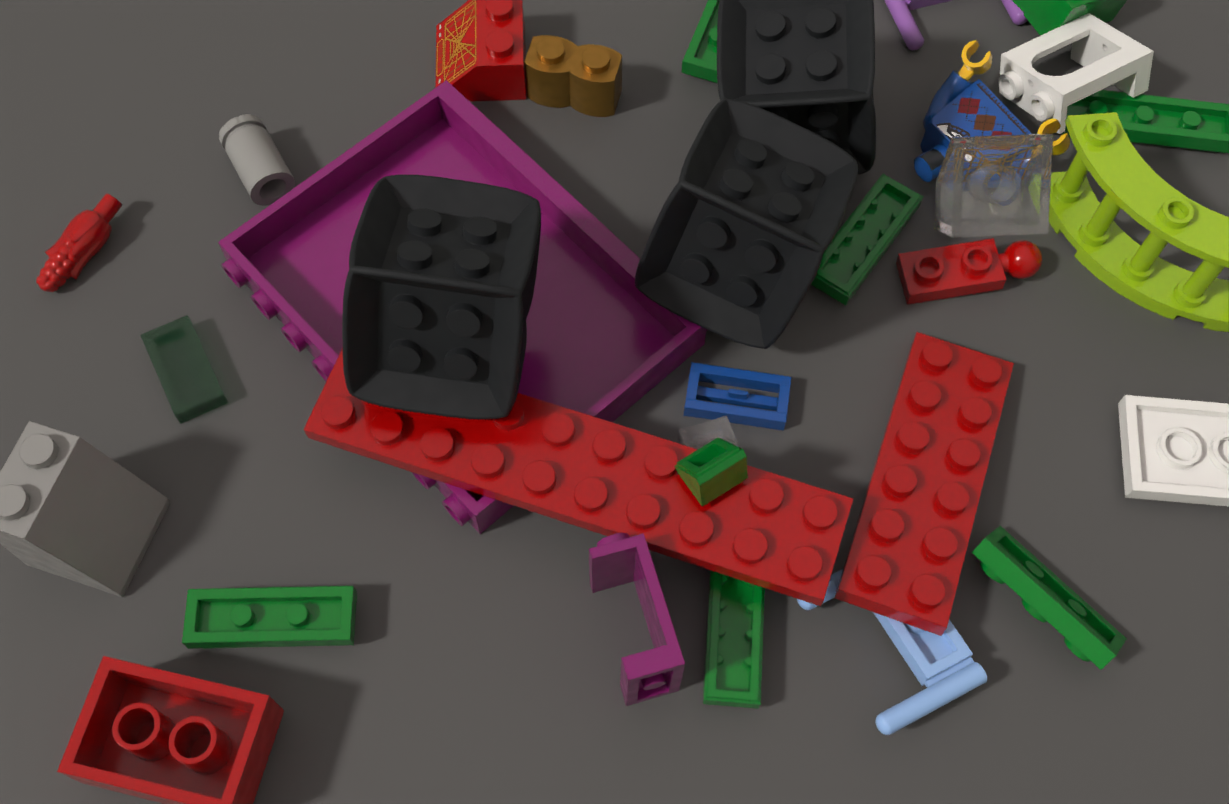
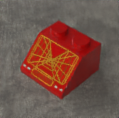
(483, 50)

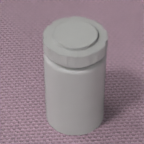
(256, 159)

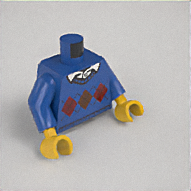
(970, 110)

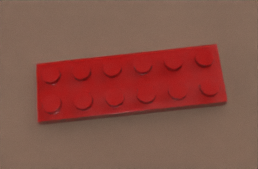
(926, 485)

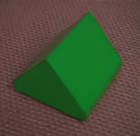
(713, 469)

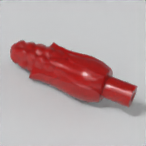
(78, 244)

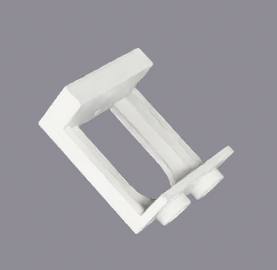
(1101, 49)

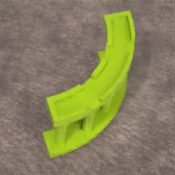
(1153, 203)

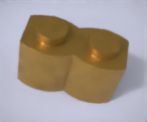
(573, 75)

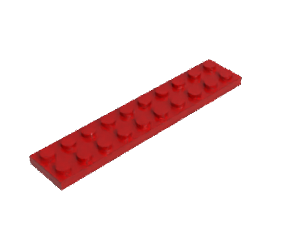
(605, 482)

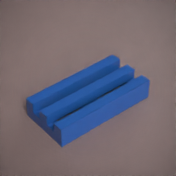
(737, 414)

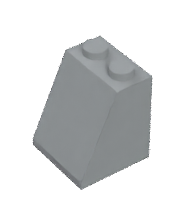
(76, 510)

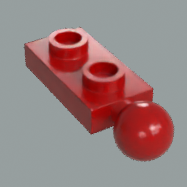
(964, 269)

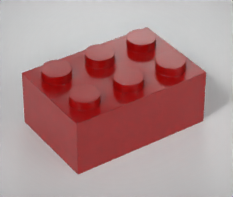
(171, 736)

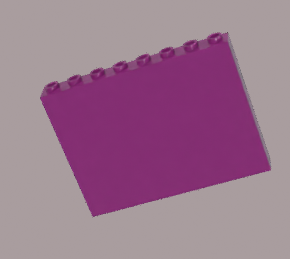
(589, 329)

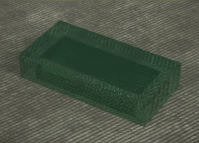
(184, 369)

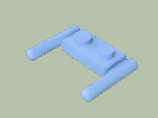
(936, 661)

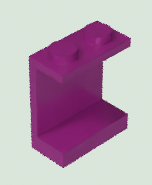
(654, 671)

